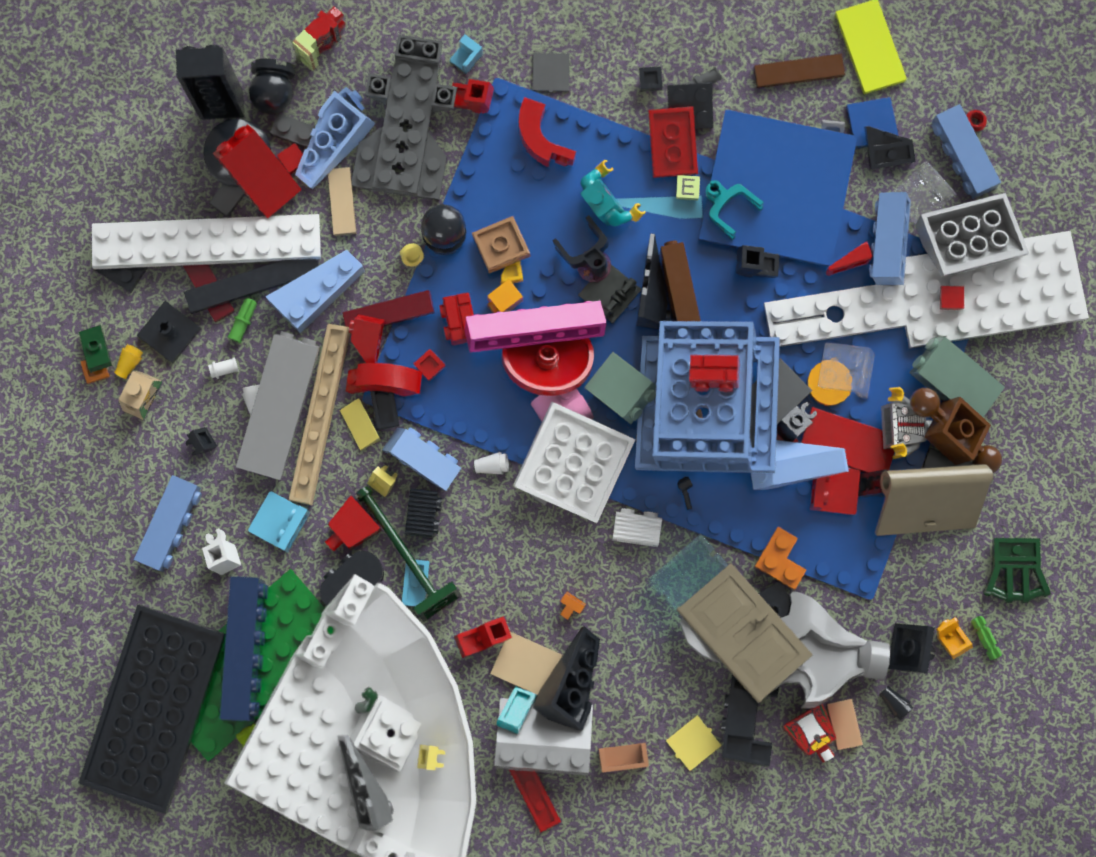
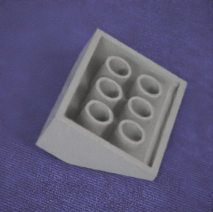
(971, 235)
(544, 746)

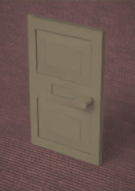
(744, 632)

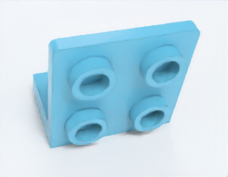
(279, 521)

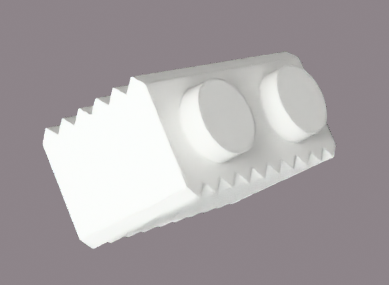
(637, 528)

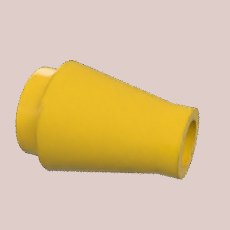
(128, 360)

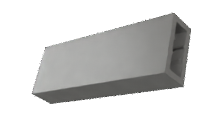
(278, 405)

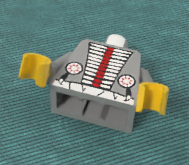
(901, 426)

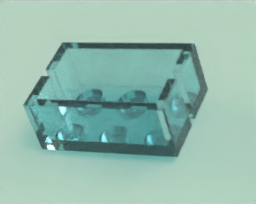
(687, 573)

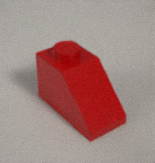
(367, 336)

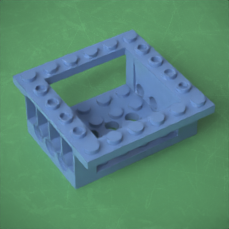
(671, 432)

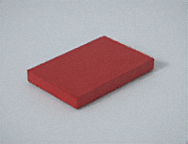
(673, 142)

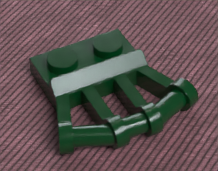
(1016, 554)

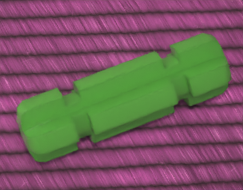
(986, 638)

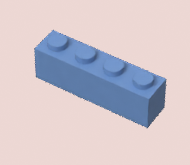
(965, 151)
(891, 238)
(167, 524)

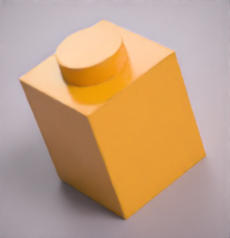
(504, 298)

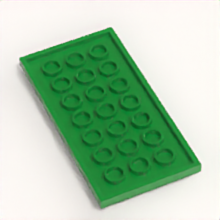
(290, 618)

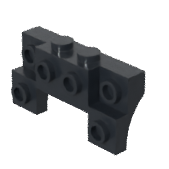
(740, 728)

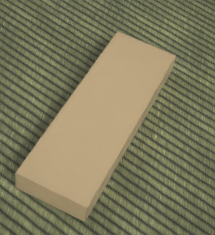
(342, 201)

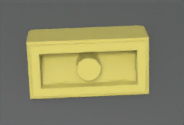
(360, 424)

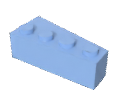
(313, 292)

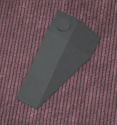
(369, 799)

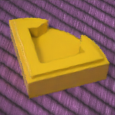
(513, 273)

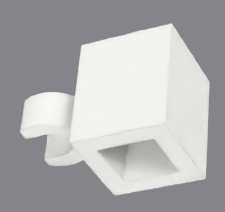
(220, 554)

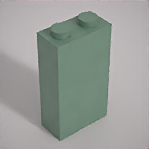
(955, 374)

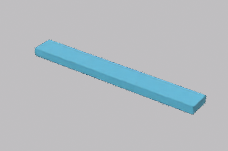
(666, 206)

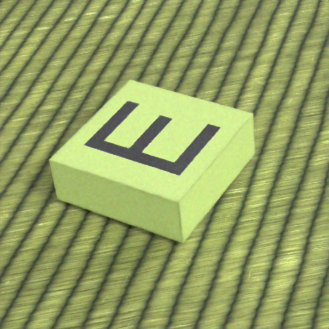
(688, 187)

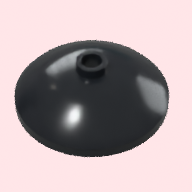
(219, 134)

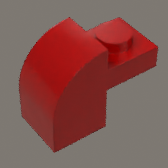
(474, 95)
(483, 637)

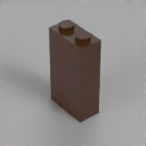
(678, 282)

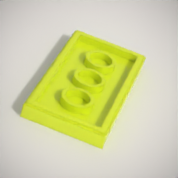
(870, 46)

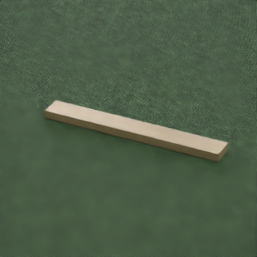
(319, 414)

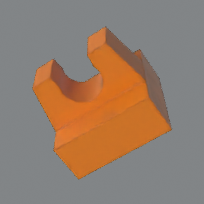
(572, 604)

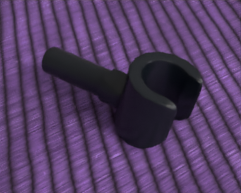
(683, 485)

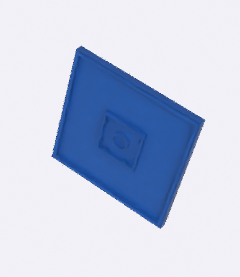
(796, 174)

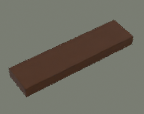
(799, 71)

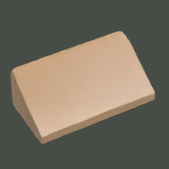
(844, 724)

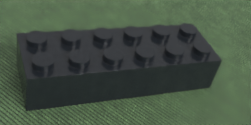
(210, 82)

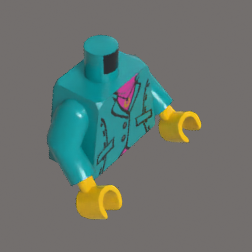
(603, 201)

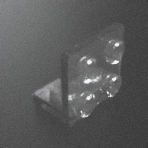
(926, 191)
(846, 368)

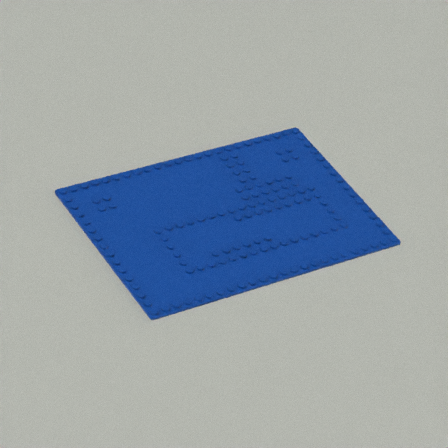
(486, 409)

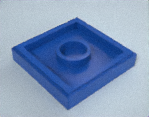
(871, 113)

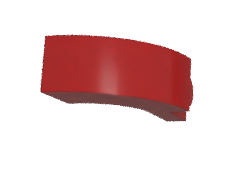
(385, 378)

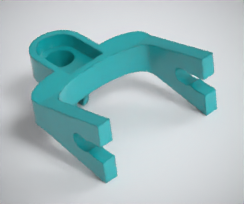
(723, 196)

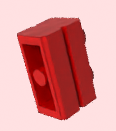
(455, 310)
(714, 372)

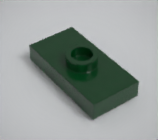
(95, 348)

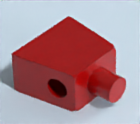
(351, 526)

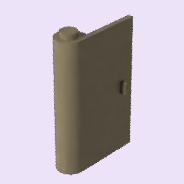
(933, 499)

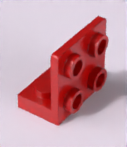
(836, 493)

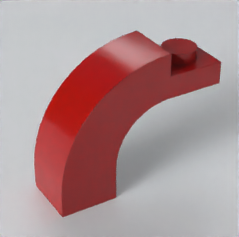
(535, 143)

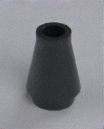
(896, 703)

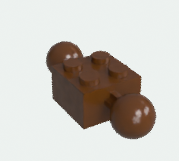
(955, 429)

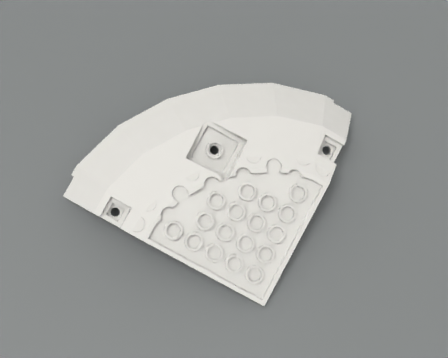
(294, 748)

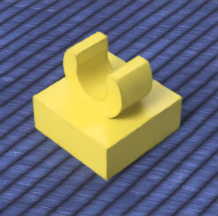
(382, 481)
(428, 757)

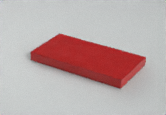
(861, 442)

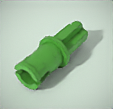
(242, 320)

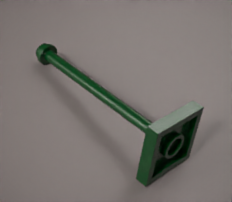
(436, 599)

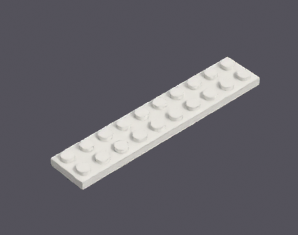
(205, 241)

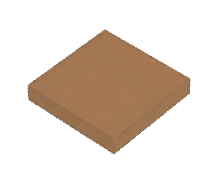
(501, 244)

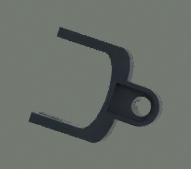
(593, 256)

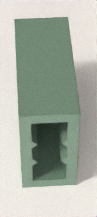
(622, 388)

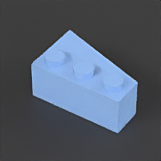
(422, 457)

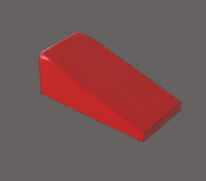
(857, 257)

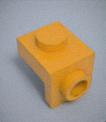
(953, 638)

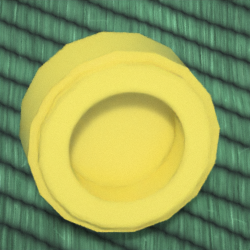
(412, 255)

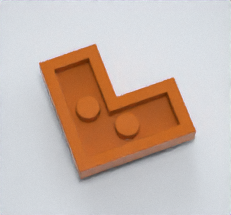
(775, 562)

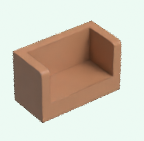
(623, 757)

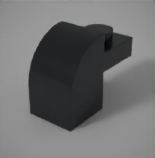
(754, 262)

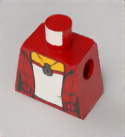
(812, 732)

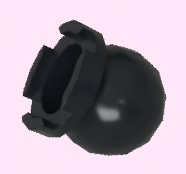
(270, 88)
(443, 229)

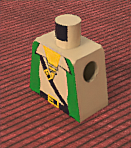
(139, 394)

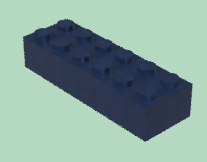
(242, 649)

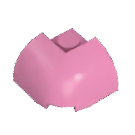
(571, 401)

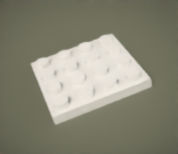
(574, 462)

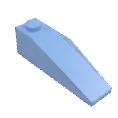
(334, 137)
(801, 463)

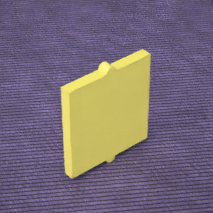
(693, 743)

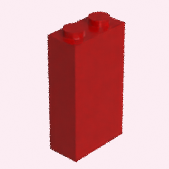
(257, 170)

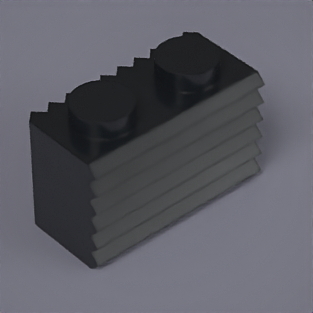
(422, 513)

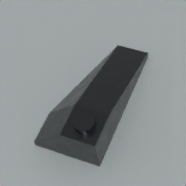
(653, 294)
(568, 687)

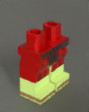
(318, 36)

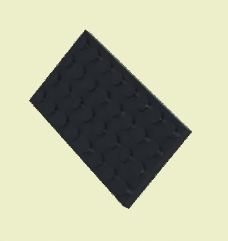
(152, 708)

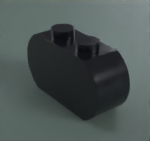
(361, 564)

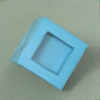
(467, 54)

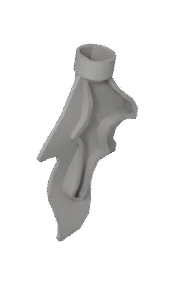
(836, 652)

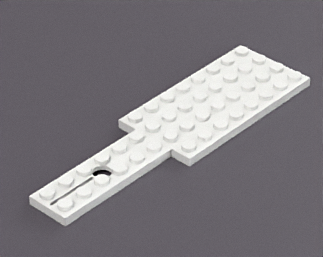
(997, 300)

